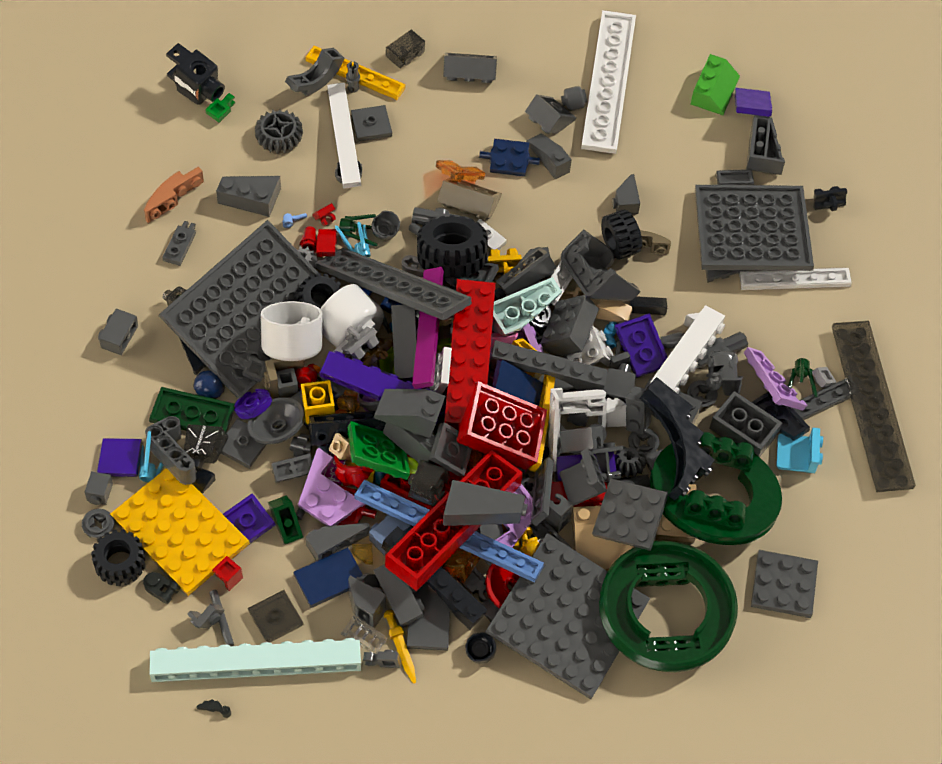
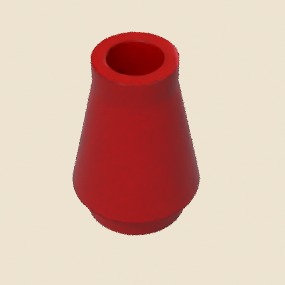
(309, 239)

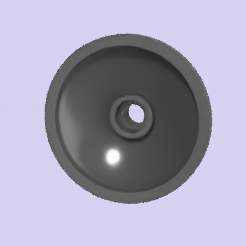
(278, 422)

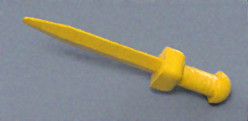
(396, 633)

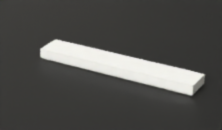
(795, 279)

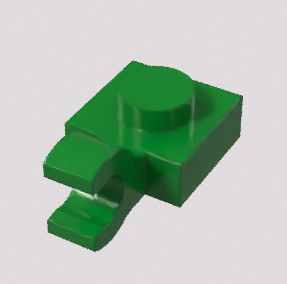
(220, 109)

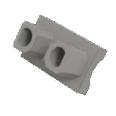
(357, 338)

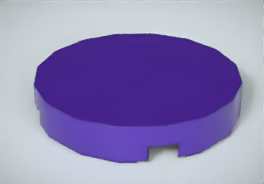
(252, 404)

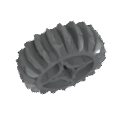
(278, 131)

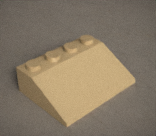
(596, 549)

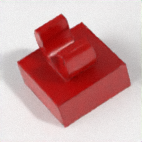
(325, 212)

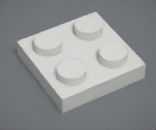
(442, 370)

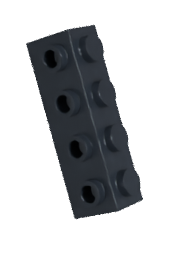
(324, 427)

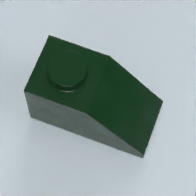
(285, 519)

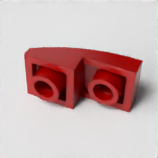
(326, 242)

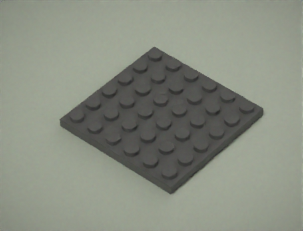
(753, 228)
(559, 618)

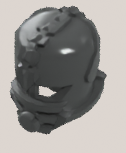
(723, 372)

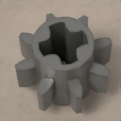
(301, 445)

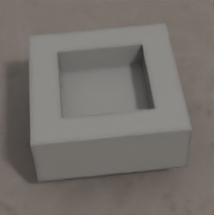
(823, 377)

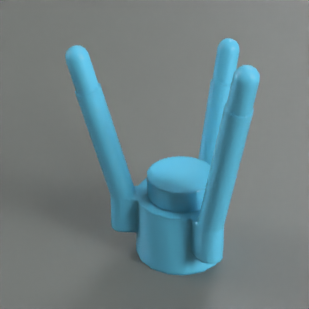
(361, 247)
(147, 470)

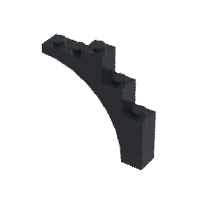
(685, 437)

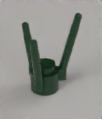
(348, 225)
(802, 369)

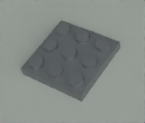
(630, 514)
(784, 583)

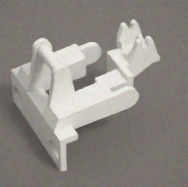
(591, 402)

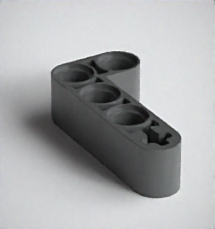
(164, 446)

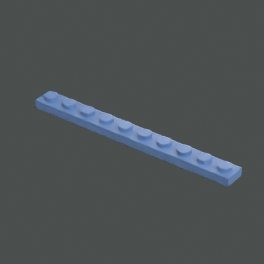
(476, 544)

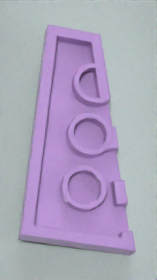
(772, 380)

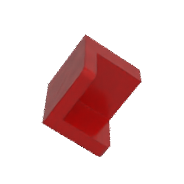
(228, 572)

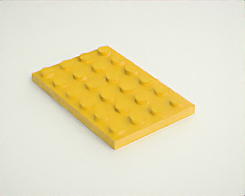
(179, 530)

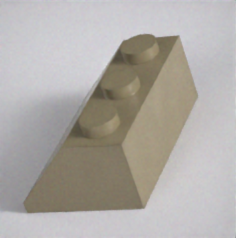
(469, 198)

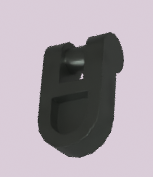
(154, 584)

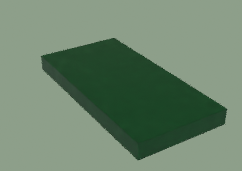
(192, 409)

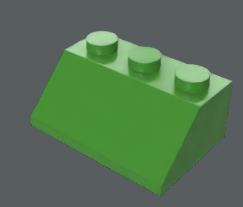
(715, 85)

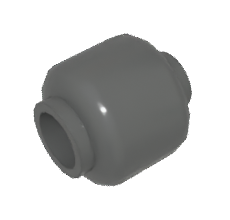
(574, 98)

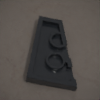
(792, 424)

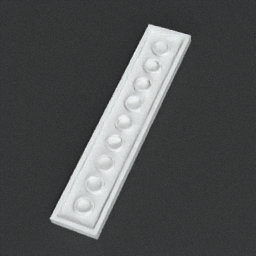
(608, 82)

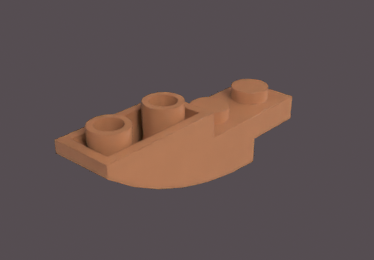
(167, 193)

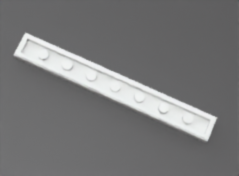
(344, 135)

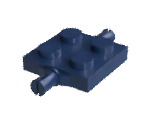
(509, 157)

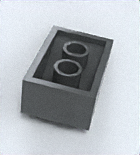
(410, 409)

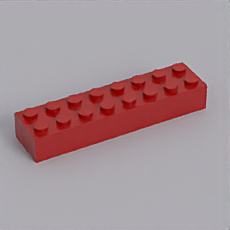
(469, 347)
(431, 542)

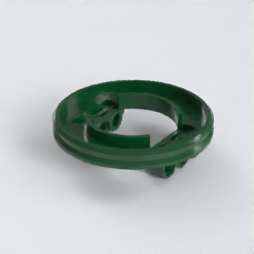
(713, 517)
(664, 565)

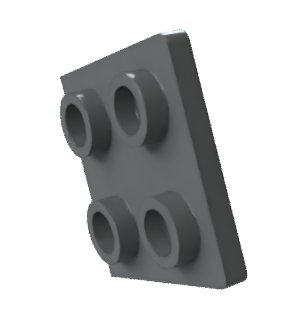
(583, 479)

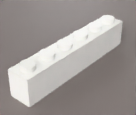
(691, 348)

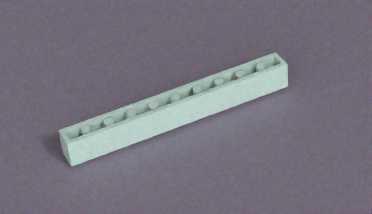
(255, 660)

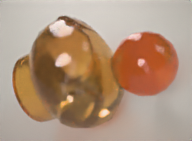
(348, 402)

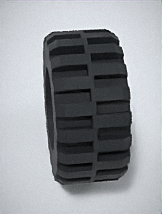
(453, 244)

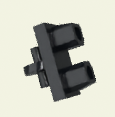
(829, 199)

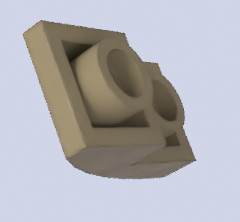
(657, 243)

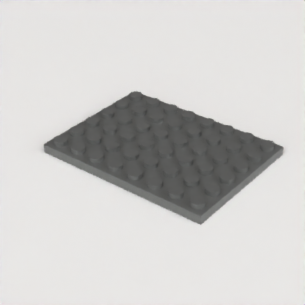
(223, 308)

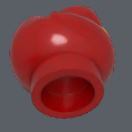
(307, 374)

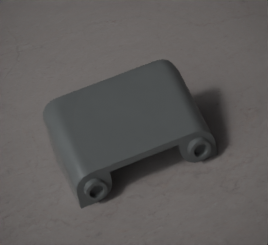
(589, 264)

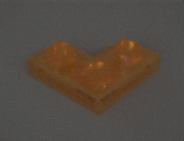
(459, 173)

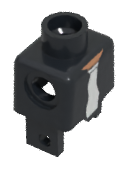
(194, 86)

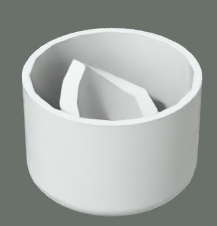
(348, 308)
(291, 331)

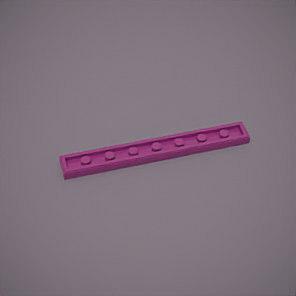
(427, 339)

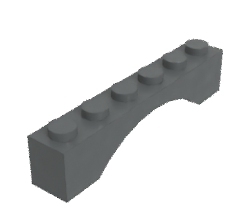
(575, 373)

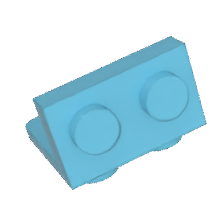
(801, 454)

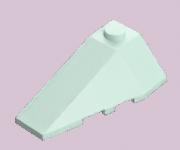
(521, 307)

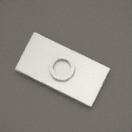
(495, 240)

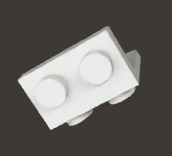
(594, 349)

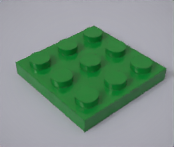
(376, 451)

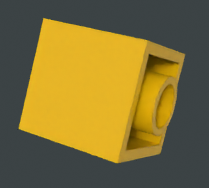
(317, 399)

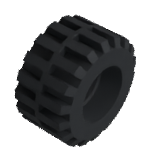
(621, 234)
(316, 283)
(116, 543)

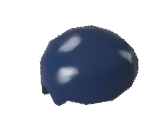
(208, 385)

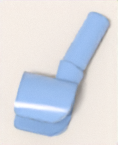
(288, 219)

